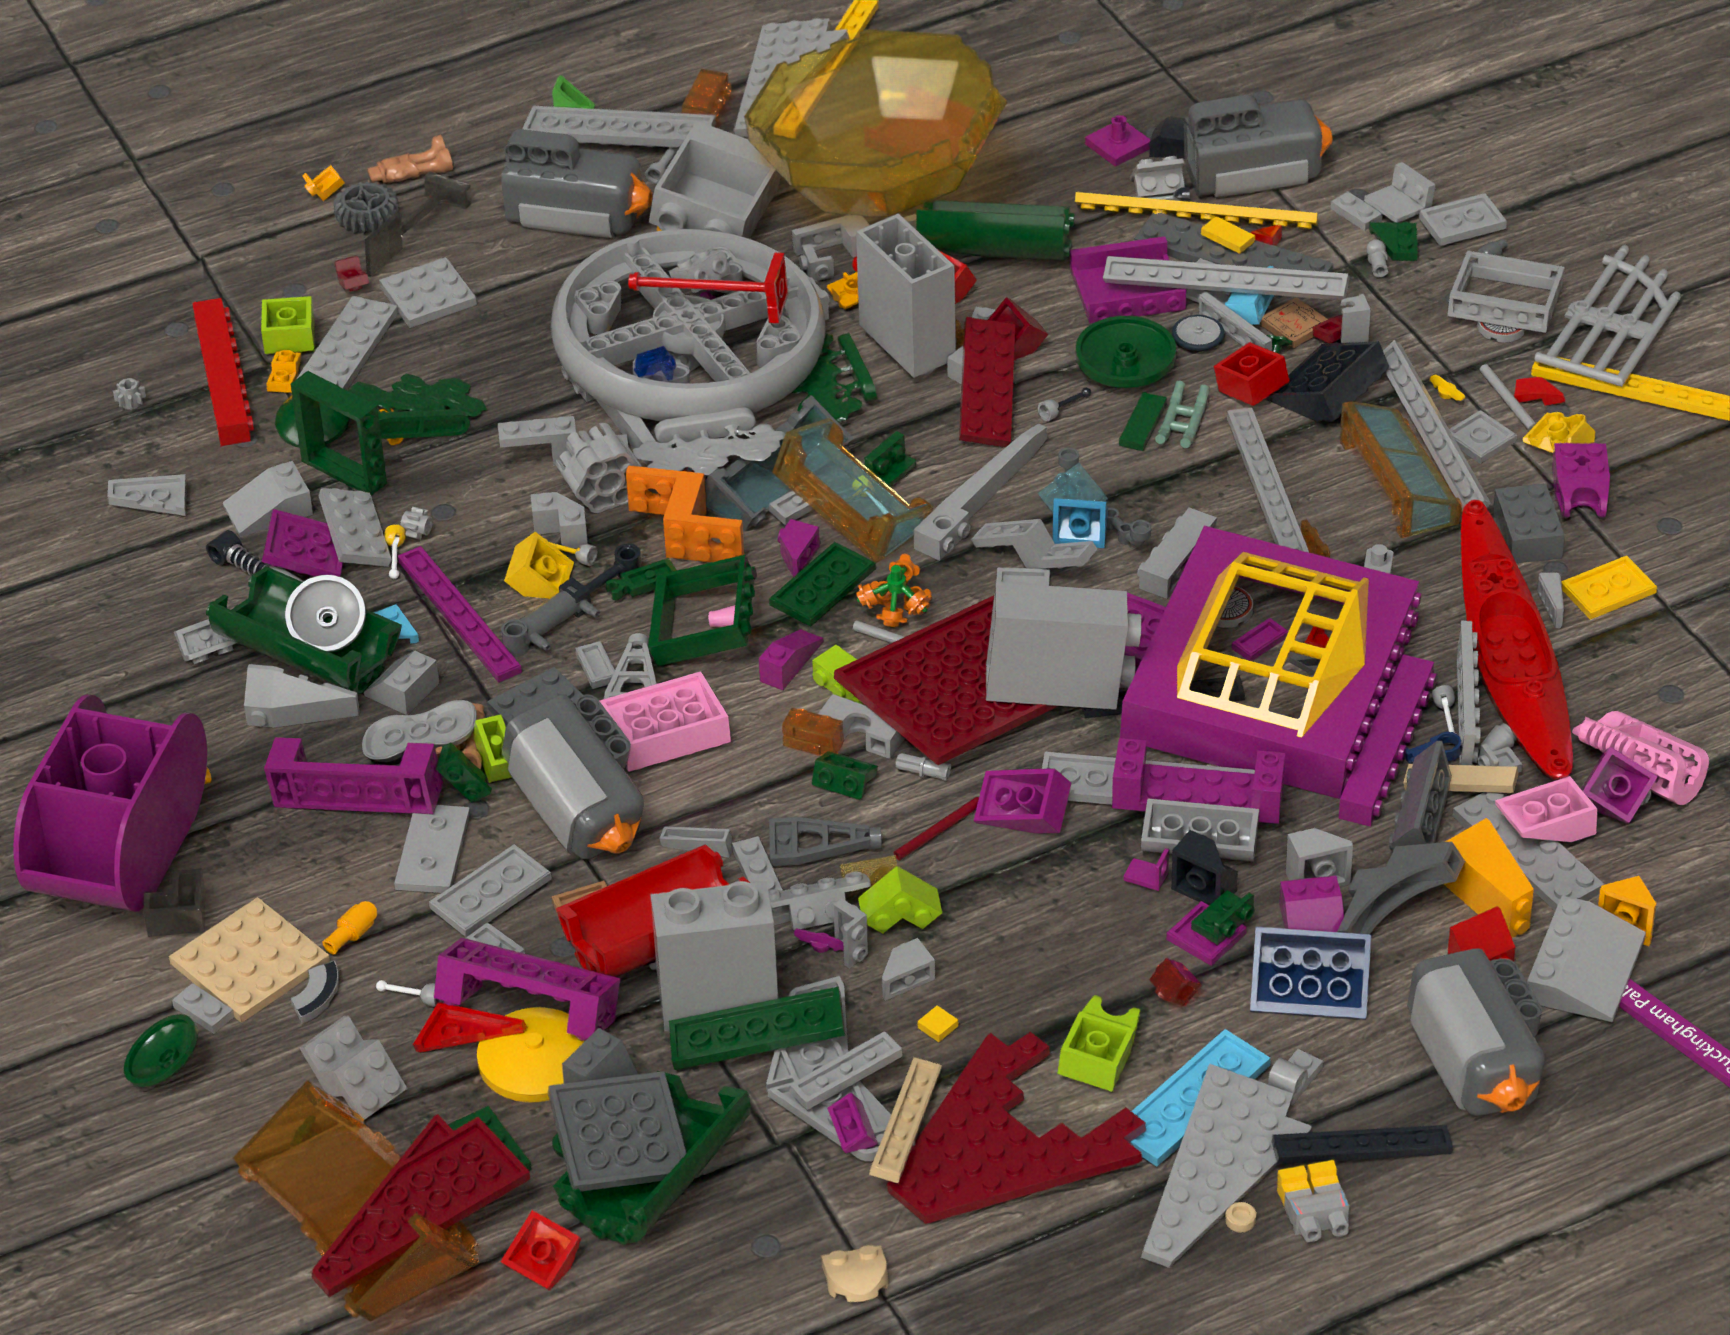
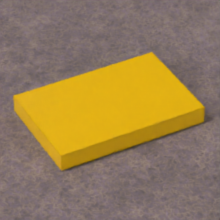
(1608, 587)

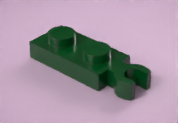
(639, 580)

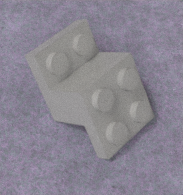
(353, 1067)

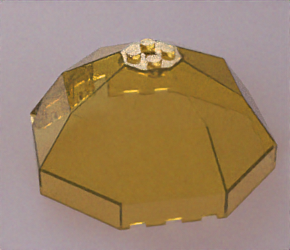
(876, 120)

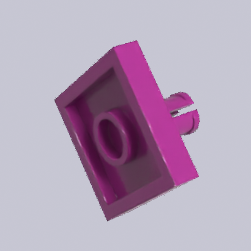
(1118, 141)

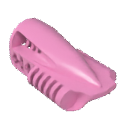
(1651, 750)

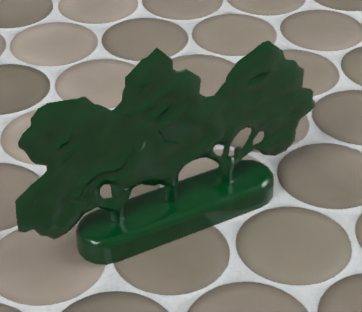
(822, 379)
(426, 407)

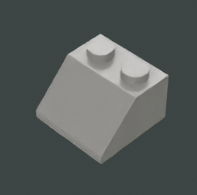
(405, 682)
(1318, 854)

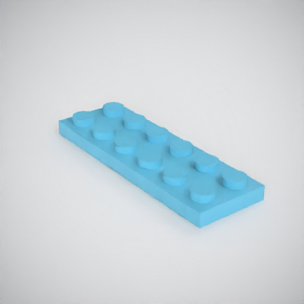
(1172, 1103)

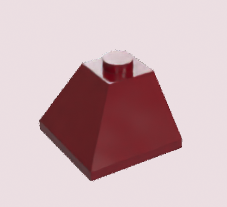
(1028, 331)

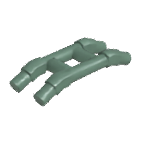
(1175, 408)

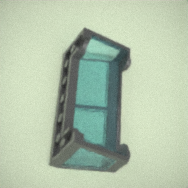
(748, 485)

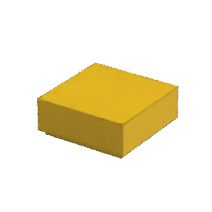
(937, 1023)

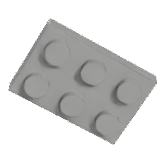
(1462, 219)

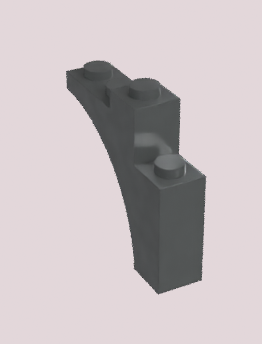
(1405, 875)

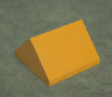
(1631, 902)

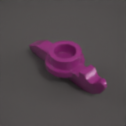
(819, 941)

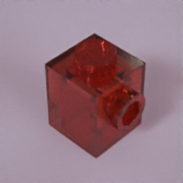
(1174, 982)

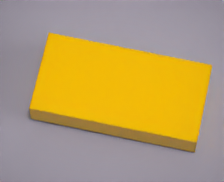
(1228, 235)

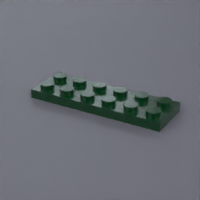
(756, 1028)

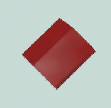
(542, 1251)

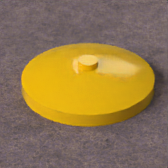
(530, 1061)

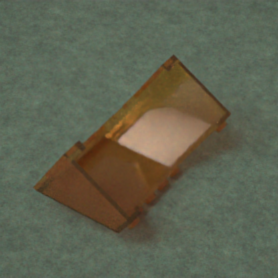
(323, 1170)

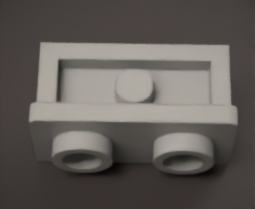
(705, 265)
(200, 640)
(851, 929)

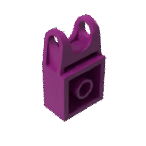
(1581, 476)

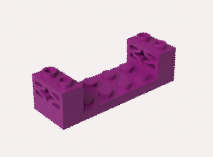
(1138, 781)
(353, 787)
(470, 962)

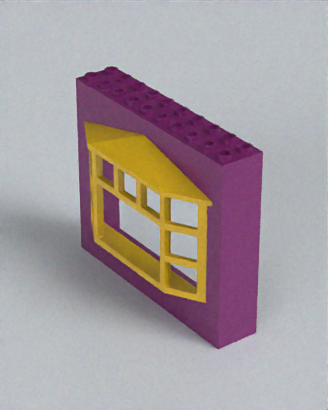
(1340, 696)

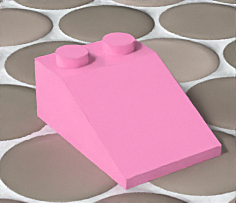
(1551, 812)

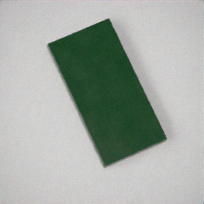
(822, 584)

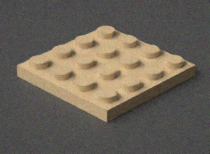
(249, 959)

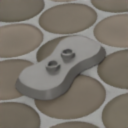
(444, 724)

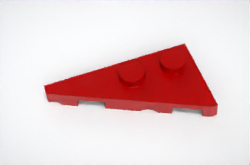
(459, 1025)

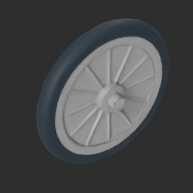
(1198, 332)

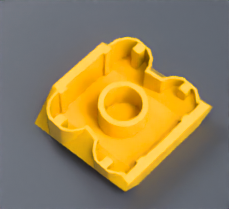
(1559, 429)

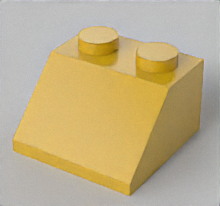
(538, 568)

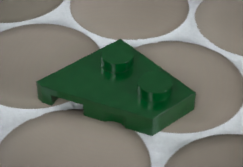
(1398, 239)

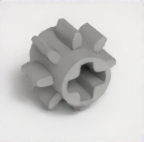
(129, 393)
(416, 522)

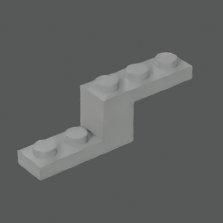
(834, 232)
(539, 432)
(1034, 544)

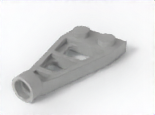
(635, 655)

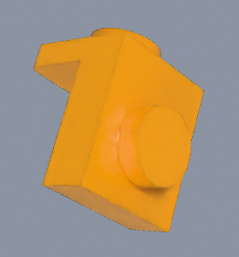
(324, 184)

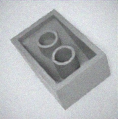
(275, 488)

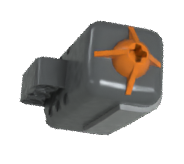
(1252, 148)
(571, 189)
(575, 774)
(1478, 1029)

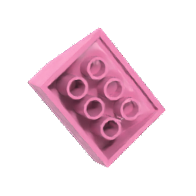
(669, 720)

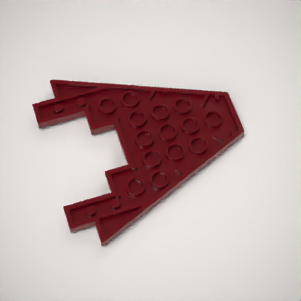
(984, 1156)

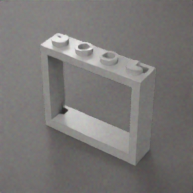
(1501, 310)

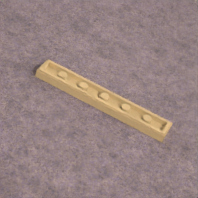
(905, 1120)

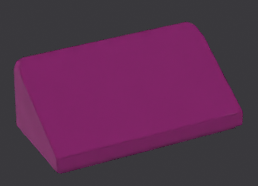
(852, 1124)

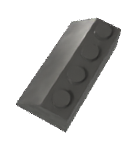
(1423, 798)

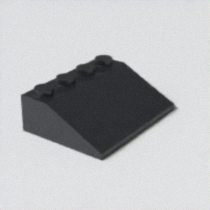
(1331, 377)

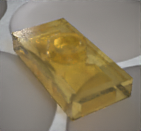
(873, 868)

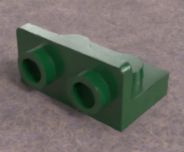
(889, 459)
(462, 773)
(842, 774)
(1224, 916)

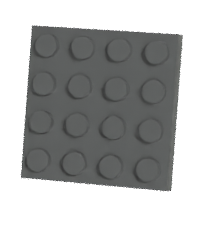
(617, 1130)

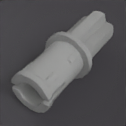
(923, 766)

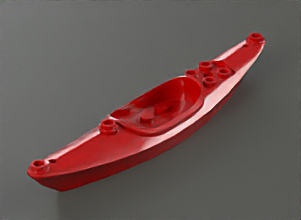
(1513, 645)

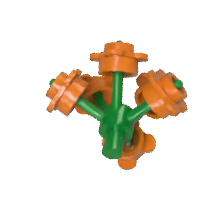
(886, 593)

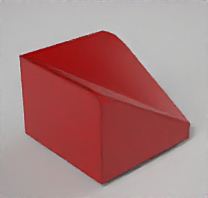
(1268, 235)

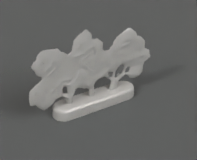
(699, 445)

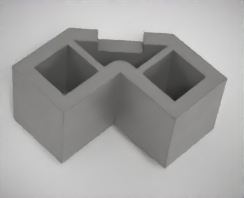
(559, 514)

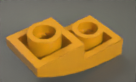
(284, 371)

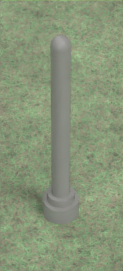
(657, 169)

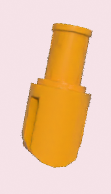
(351, 926)

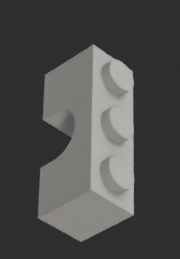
(880, 736)

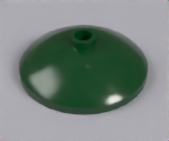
(333, 423)
(161, 1051)

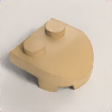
(856, 1273)

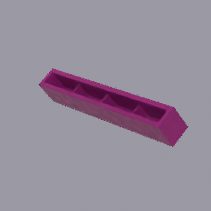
(1387, 741)

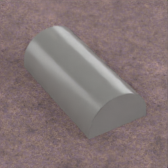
(1230, 827)

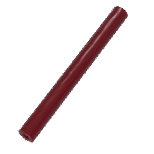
(936, 829)

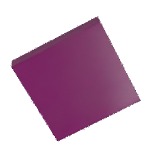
(1196, 944)

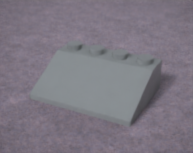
(1585, 960)

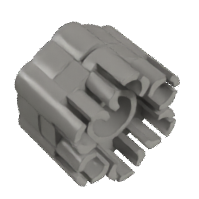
(597, 468)

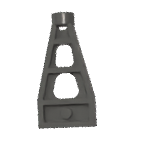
(785, 832)

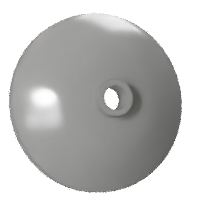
(322, 598)

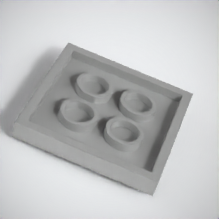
(428, 292)

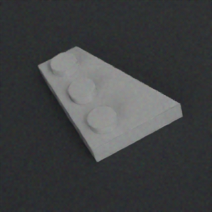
(155, 493)

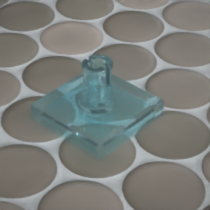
(1073, 485)

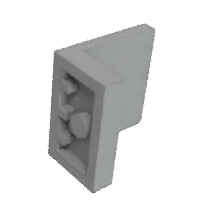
(1405, 196)

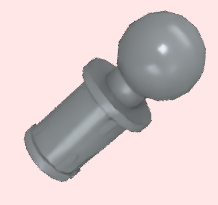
(1377, 257)

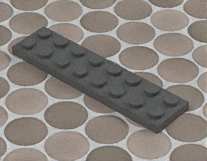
(1188, 244)

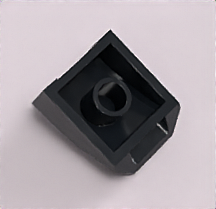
(1168, 138)

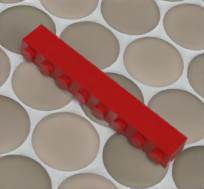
(222, 372)

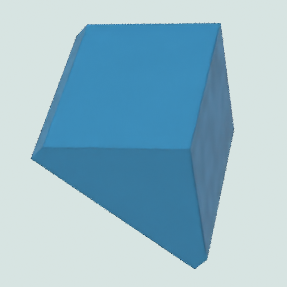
(1079, 521)

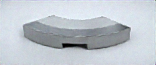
(318, 993)

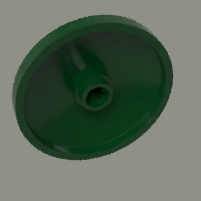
(1125, 351)

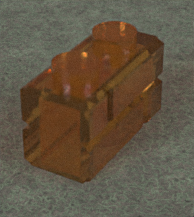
(812, 732)

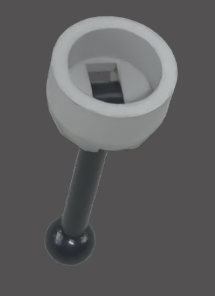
(1050, 408)

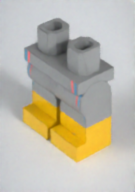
(1314, 1200)

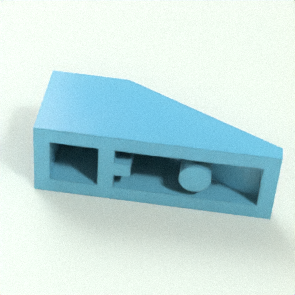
(1249, 306)

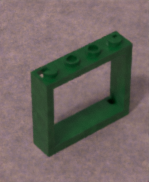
(306, 395)
(693, 580)

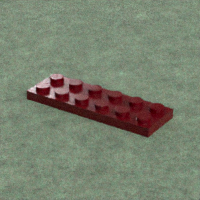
(987, 382)

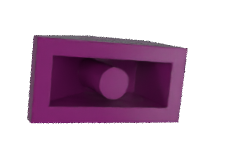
(798, 544)

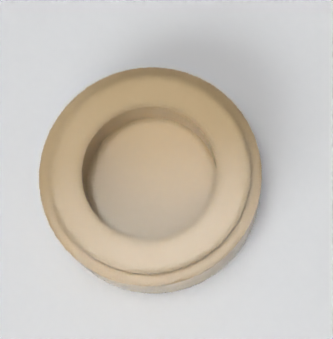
(1240, 1217)

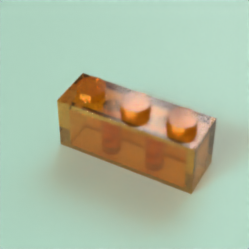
(707, 93)

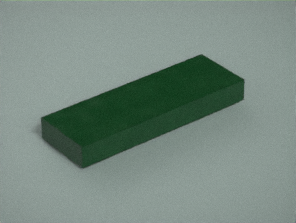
(1143, 421)

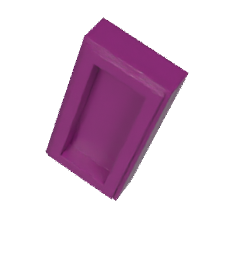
(1259, 639)

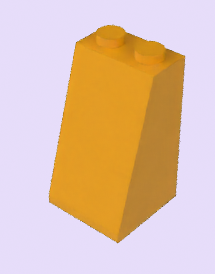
(1492, 877)

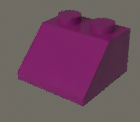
(1618, 785)
(1311, 904)

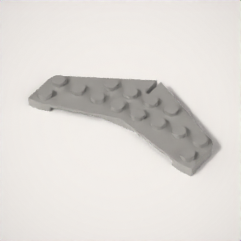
(797, 1061)

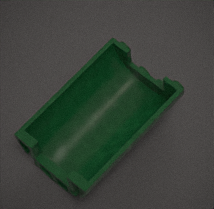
(996, 229)
(263, 627)
(632, 1210)

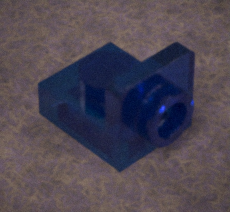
(653, 361)

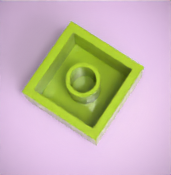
(287, 324)

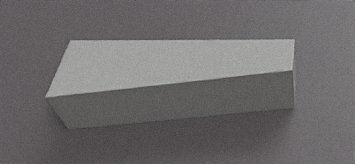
(691, 838)

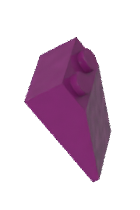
(1023, 800)

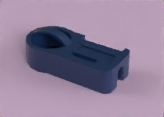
(1445, 737)

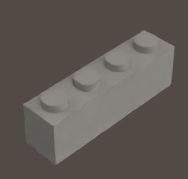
(1167, 561)

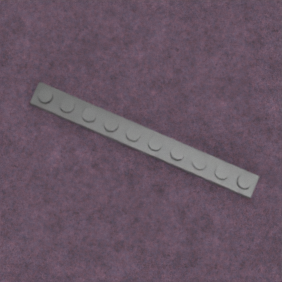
(1226, 278)
(1432, 427)
(1265, 479)

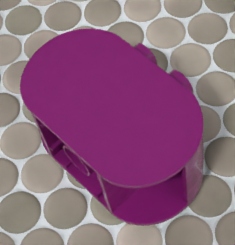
(109, 806)

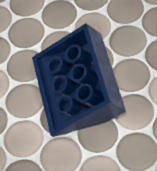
(1310, 973)

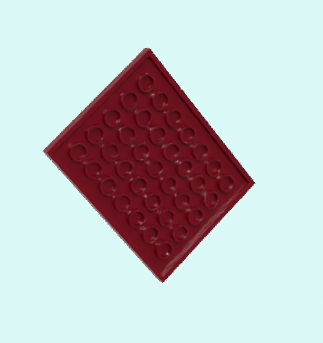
(936, 686)

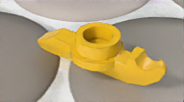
(1445, 389)

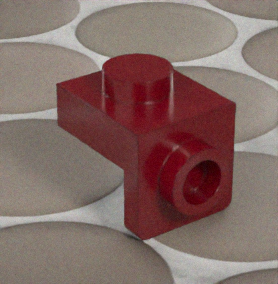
(350, 273)

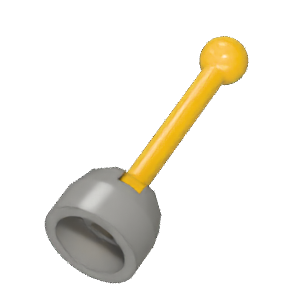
(585, 553)

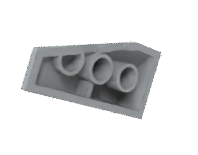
(285, 700)

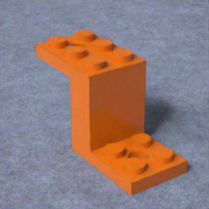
(685, 521)

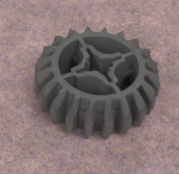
(365, 206)

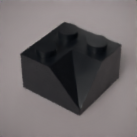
(1199, 870)

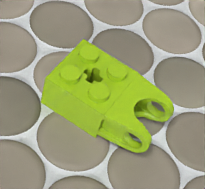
(1098, 1045)

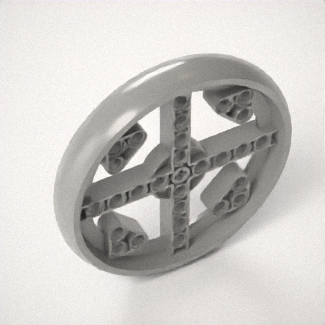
(684, 326)

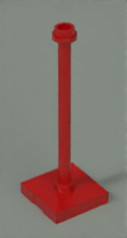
(774, 286)

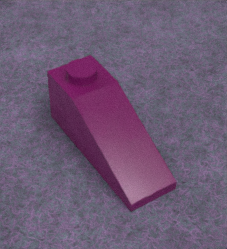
(787, 657)

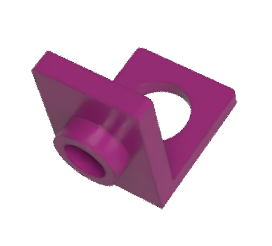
(1147, 873)

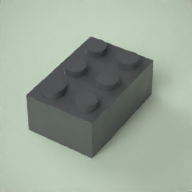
(1529, 522)

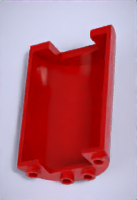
(615, 924)

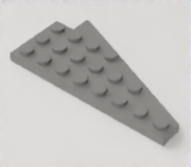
(781, 44)
(1219, 1159)

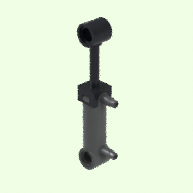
(571, 600)

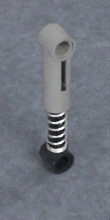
(229, 549)

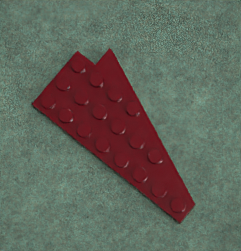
(440, 1178)

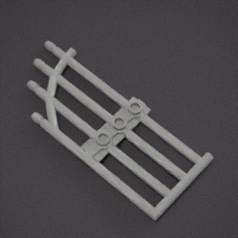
(1607, 320)

